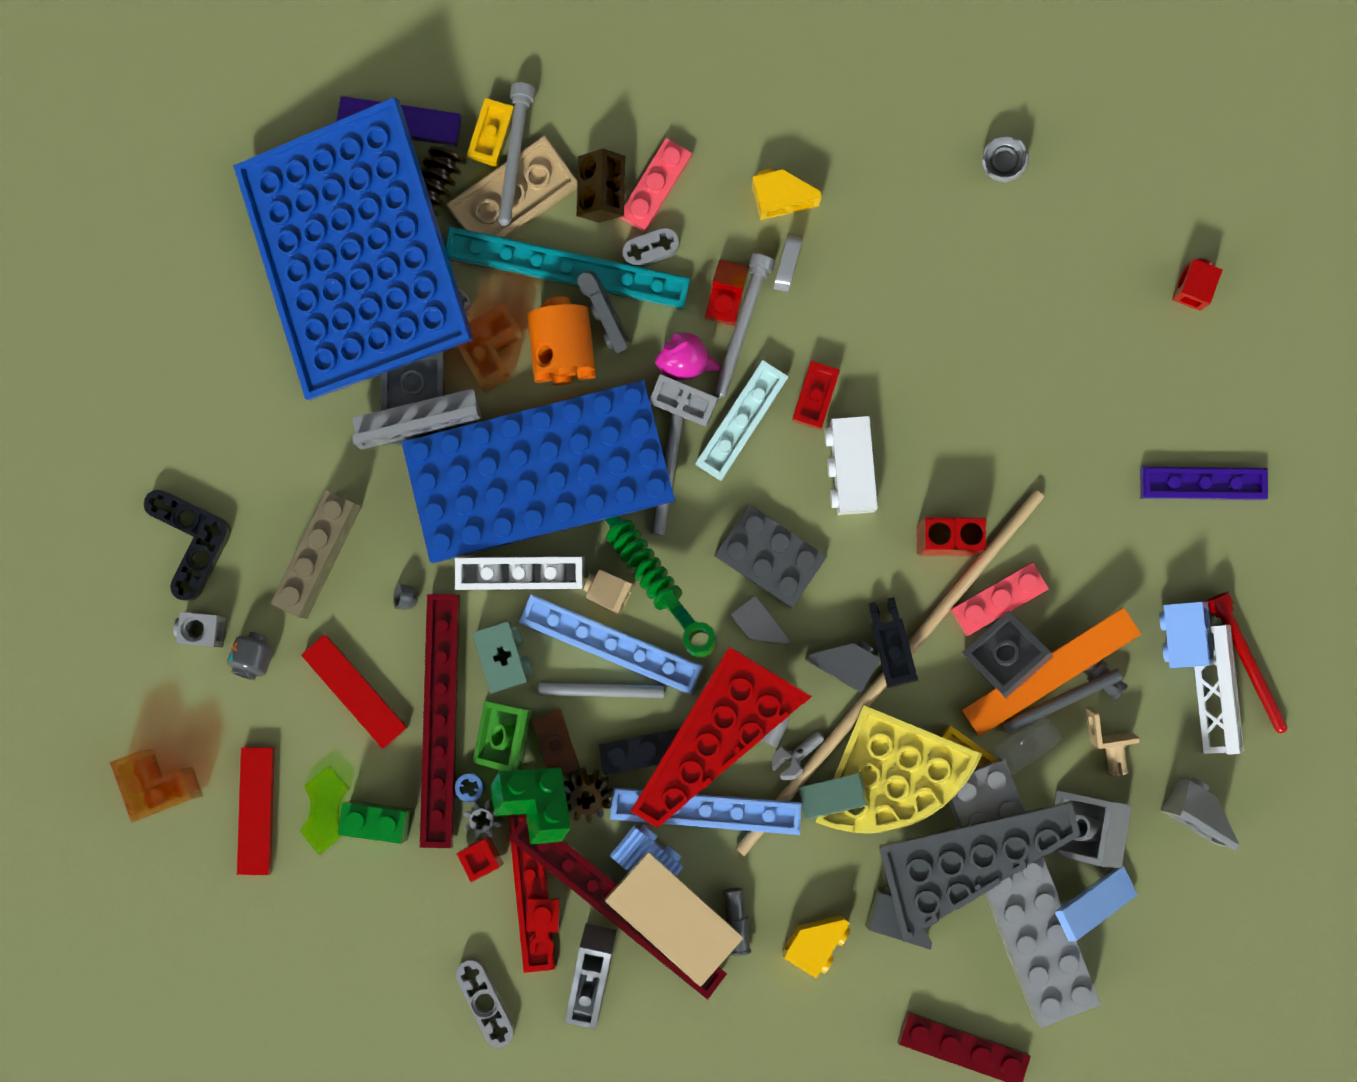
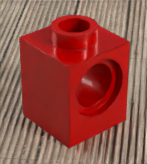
(1197, 284)
(480, 858)

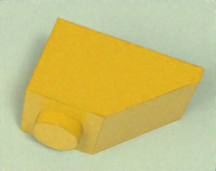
(782, 193)

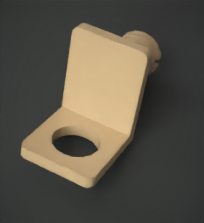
(1113, 743)

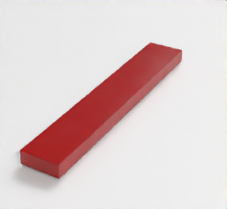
(529, 881)

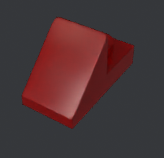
(726, 292)

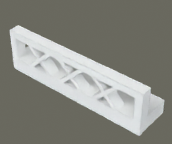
(1228, 695)

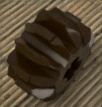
(597, 790)

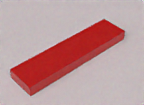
(354, 691)
(255, 811)

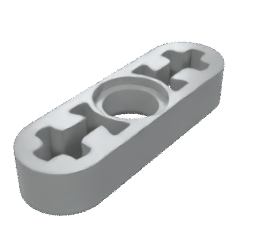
(502, 1020)

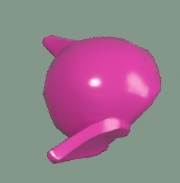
(685, 357)

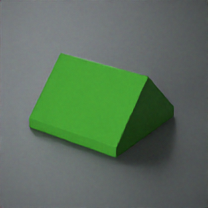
(502, 736)

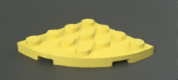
(903, 773)

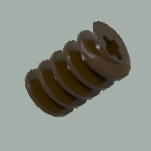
(438, 173)

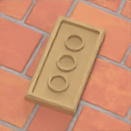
(540, 184)
(674, 918)

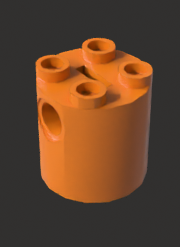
(561, 342)

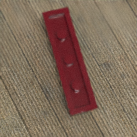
(963, 1048)

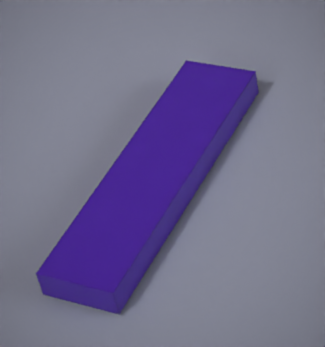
(423, 123)
(1204, 483)

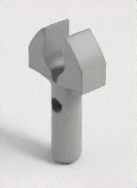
(795, 756)

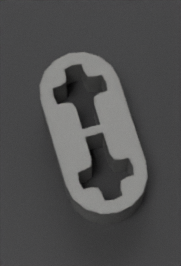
(648, 241)
(788, 262)

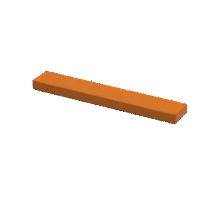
(1065, 664)

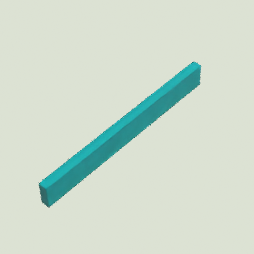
(565, 267)

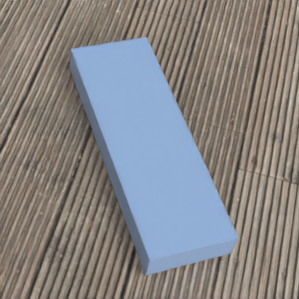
(1096, 903)

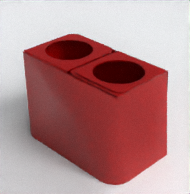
(947, 549)

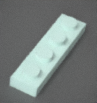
(741, 420)

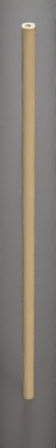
(914, 643)

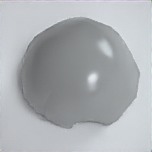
(1005, 159)

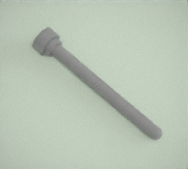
(521, 96)
(760, 268)

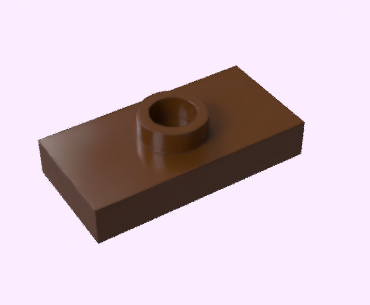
(555, 742)

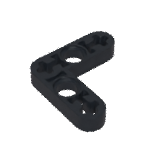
(199, 531)

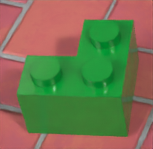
(539, 796)

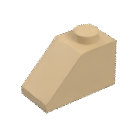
(608, 591)

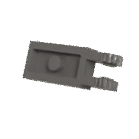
(603, 310)

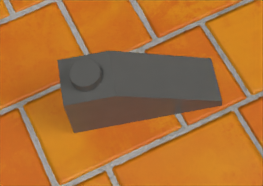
(590, 976)

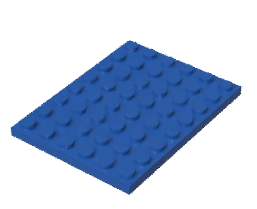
(353, 250)

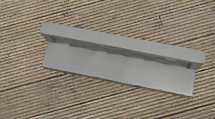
(416, 419)

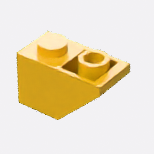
(814, 942)

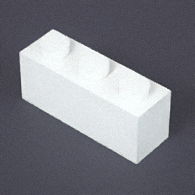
(851, 465)

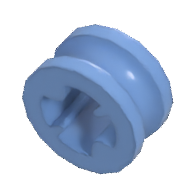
(467, 797)

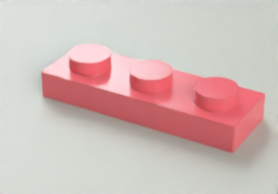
(656, 185)
(999, 599)

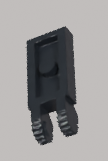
(893, 647)

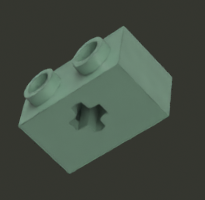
(497, 674)

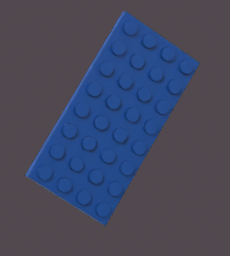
(537, 472)

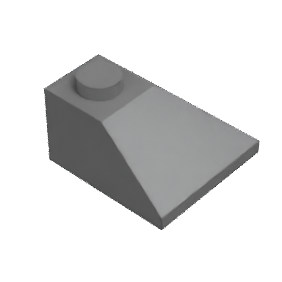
(1200, 811)

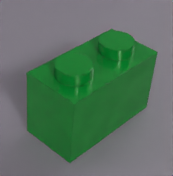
(374, 821)

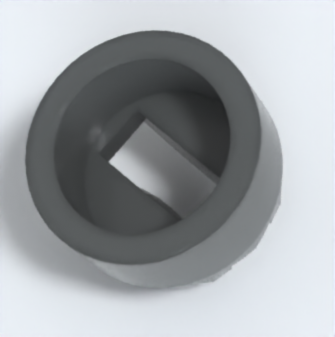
(403, 597)

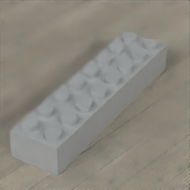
(1024, 910)

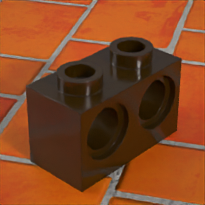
(600, 185)

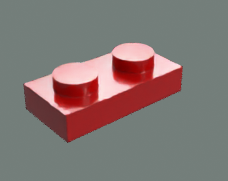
(816, 395)

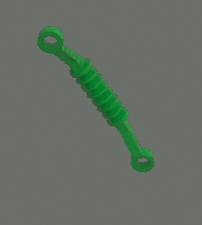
(655, 580)

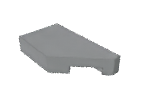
(758, 623)

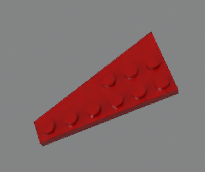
(726, 721)

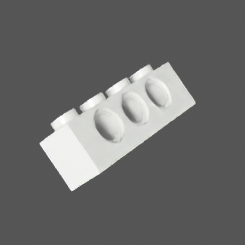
(519, 573)

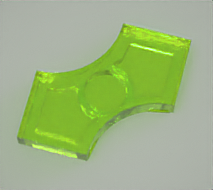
(325, 797)

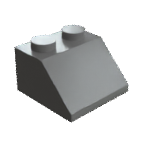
(1101, 827)

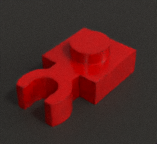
(542, 919)

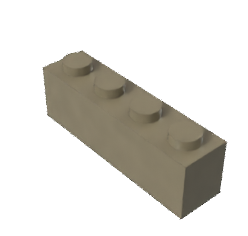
(316, 555)

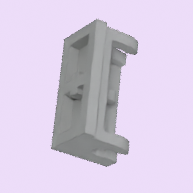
(683, 400)

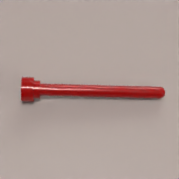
(1222, 607)

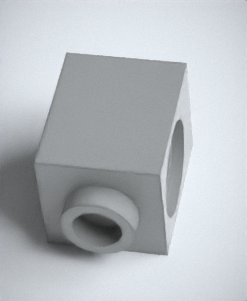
(213, 629)

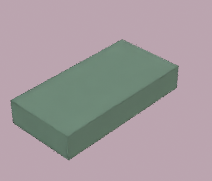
(833, 796)

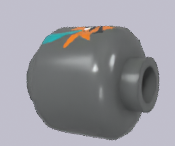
(250, 656)

